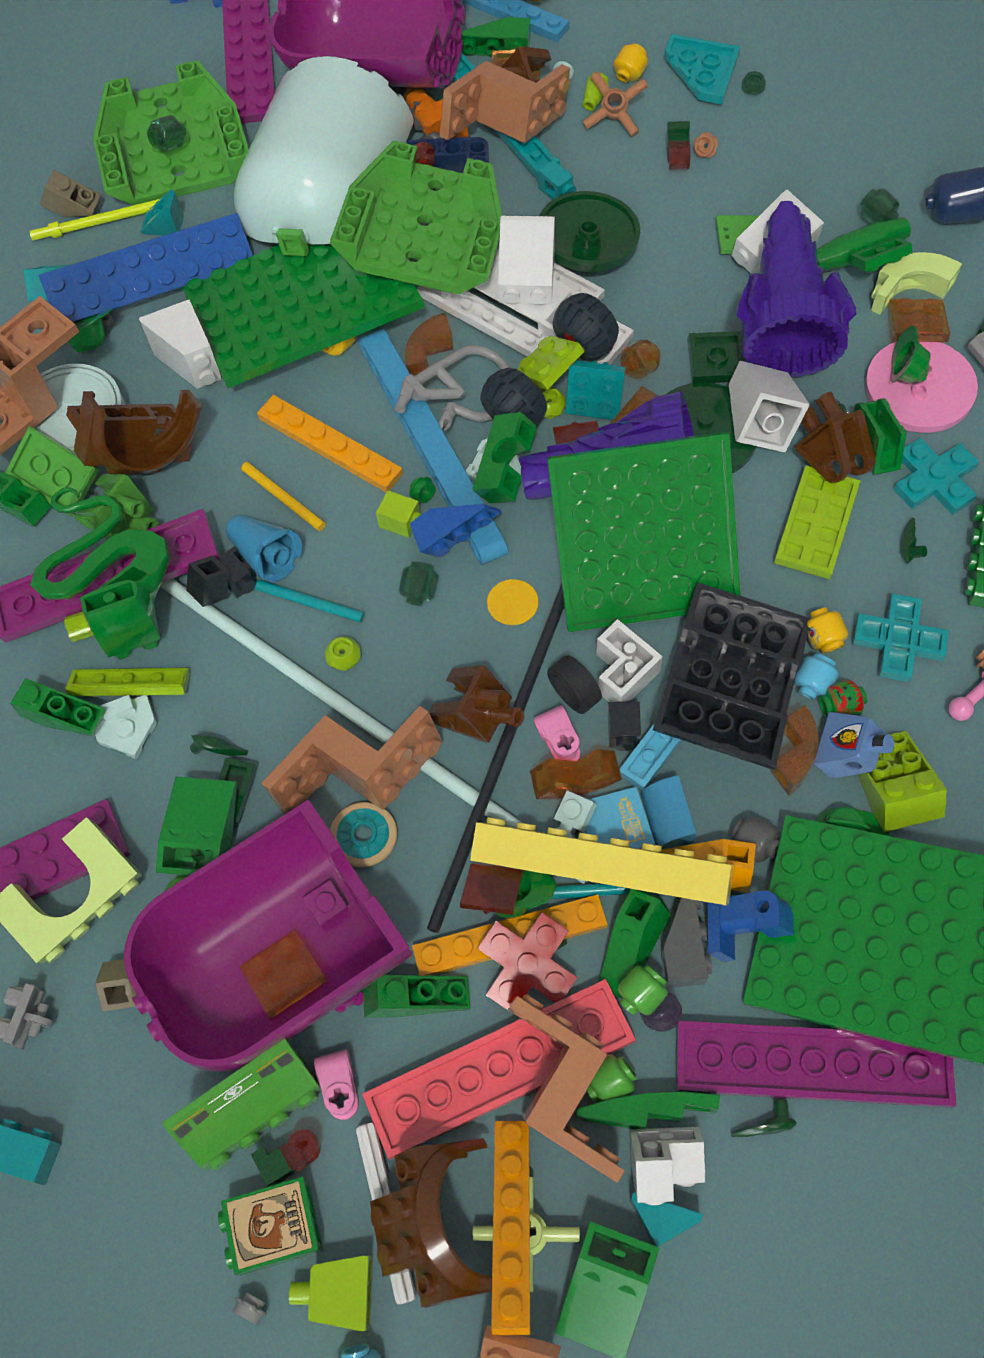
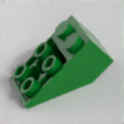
(196, 824)
(607, 1290)

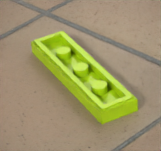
(128, 682)

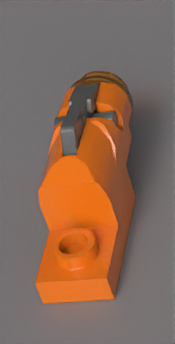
(426, 111)

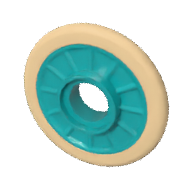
(377, 846)

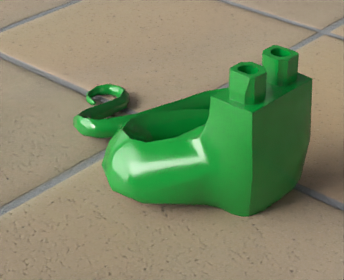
(124, 607)

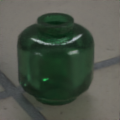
(166, 133)
(879, 206)
(418, 583)

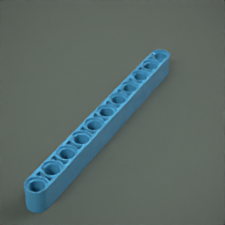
(430, 443)

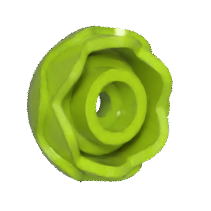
(557, 404)
(342, 661)

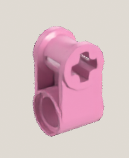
(558, 732)
(336, 1079)

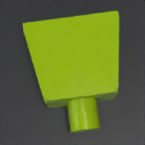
(337, 1293)

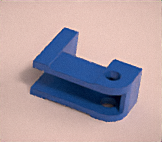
(746, 914)

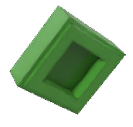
(292, 242)

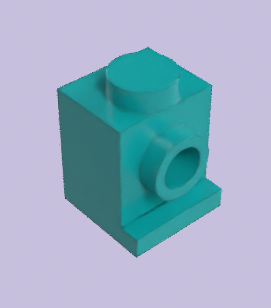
(555, 180)

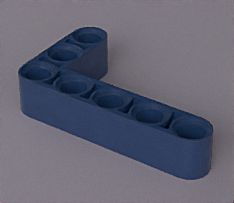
(454, 152)

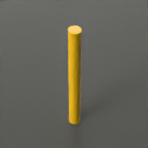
(283, 496)

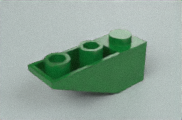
(496, 35)
(56, 709)
(633, 936)
(415, 995)

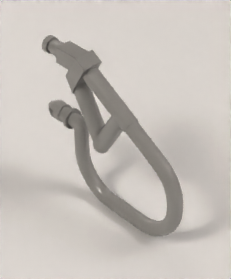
(412, 386)

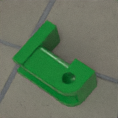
(885, 434)

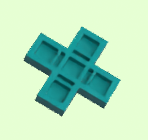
(937, 476)
(900, 637)

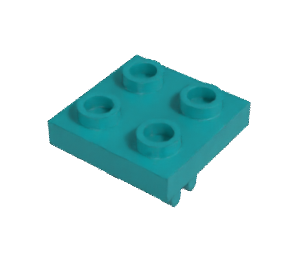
(595, 389)

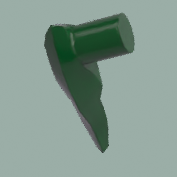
(908, 545)
(215, 745)
(777, 1124)

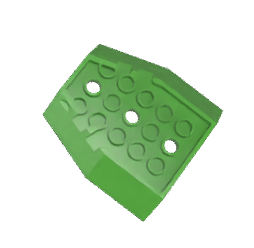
(210, 151)
(390, 199)

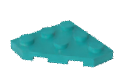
(703, 65)

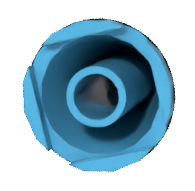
(265, 546)

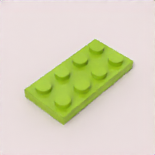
(817, 524)

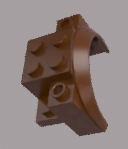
(124, 434)
(412, 1230)

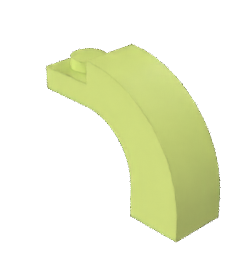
(915, 271)

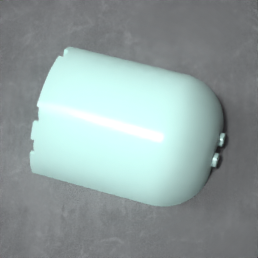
(313, 145)

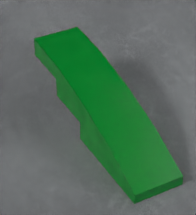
(633, 1110)

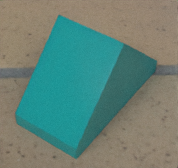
(163, 217)
(664, 1220)

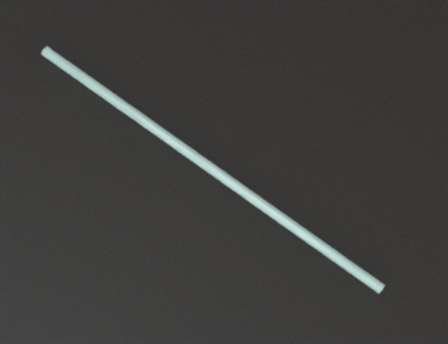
(331, 698)

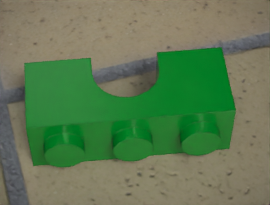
(507, 437)

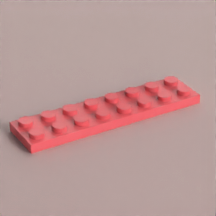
(487, 1072)

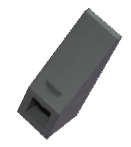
(683, 951)

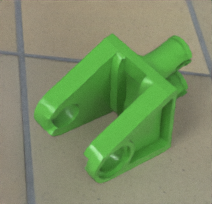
(133, 506)

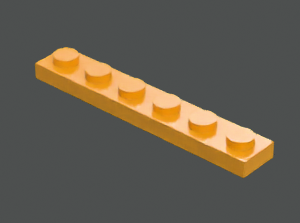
(330, 443)
(461, 948)
(511, 1230)

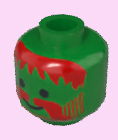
(843, 698)

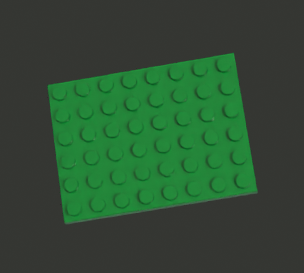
(289, 307)
(879, 939)

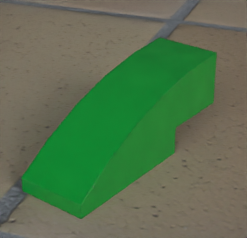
(21, 501)

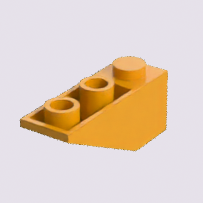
(737, 853)

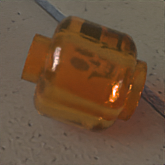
(640, 358)

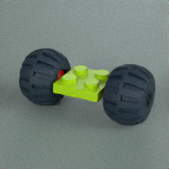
(583, 331)

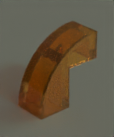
(428, 339)
(796, 764)
(586, 775)

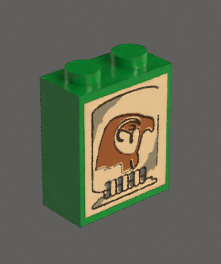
(270, 1226)

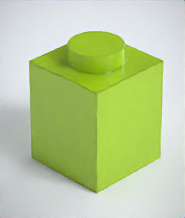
(397, 513)

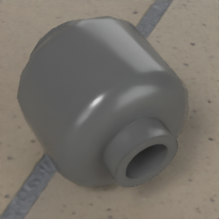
(759, 832)

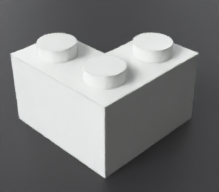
(630, 662)
(664, 1159)

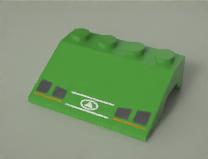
(244, 1106)

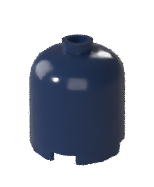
(957, 196)

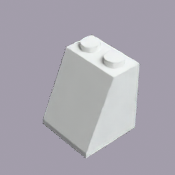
(750, 243)
(526, 259)
(181, 343)
(765, 406)

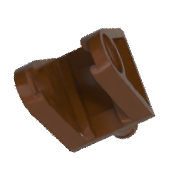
(527, 60)
(836, 439)
(480, 708)

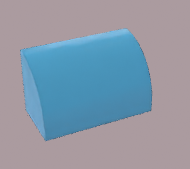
(668, 813)

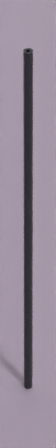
(495, 768)

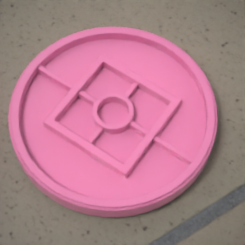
(930, 404)

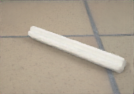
(379, 1186)

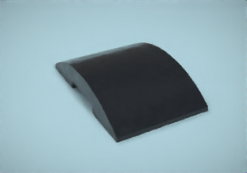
(733, 676)

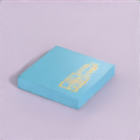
(620, 817)

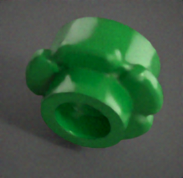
(422, 489)

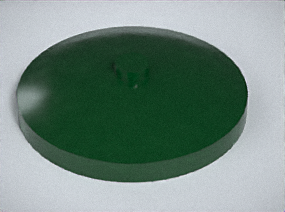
(592, 231)
(712, 413)

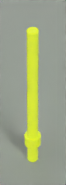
(57, 229)

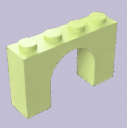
(110, 877)

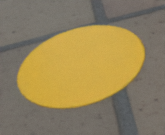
(512, 602)

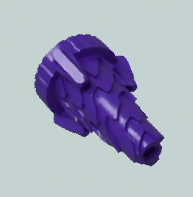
(788, 309)
(655, 420)

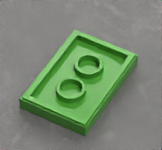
(50, 466)

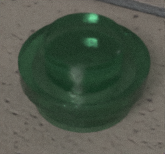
(753, 83)

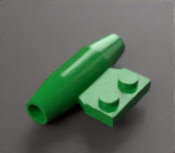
(867, 246)

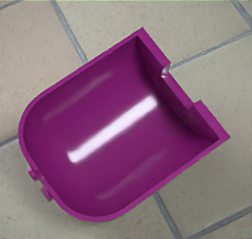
(399, 39)
(198, 933)

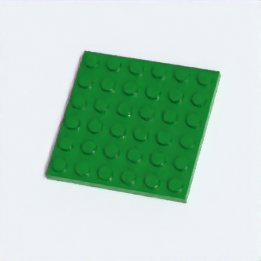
(643, 528)

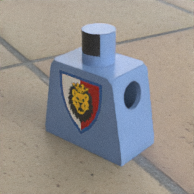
(851, 745)

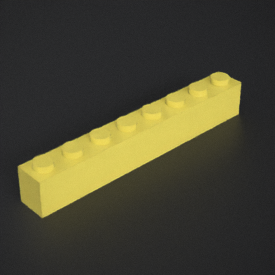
(603, 862)

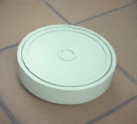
(67, 387)

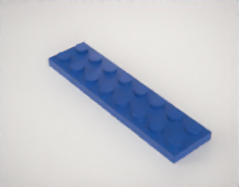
(145, 269)

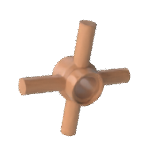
(614, 113)

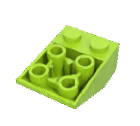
(904, 787)

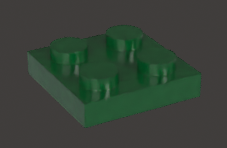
(714, 355)

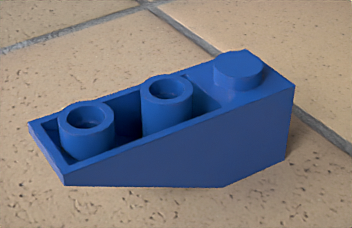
(446, 526)

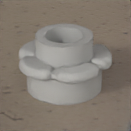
(249, 1309)

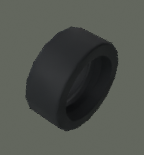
(574, 684)

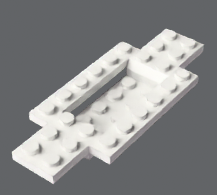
(509, 328)

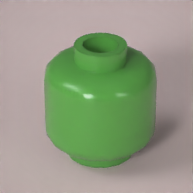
(642, 990)
(612, 1079)

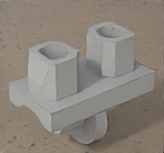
(27, 1016)

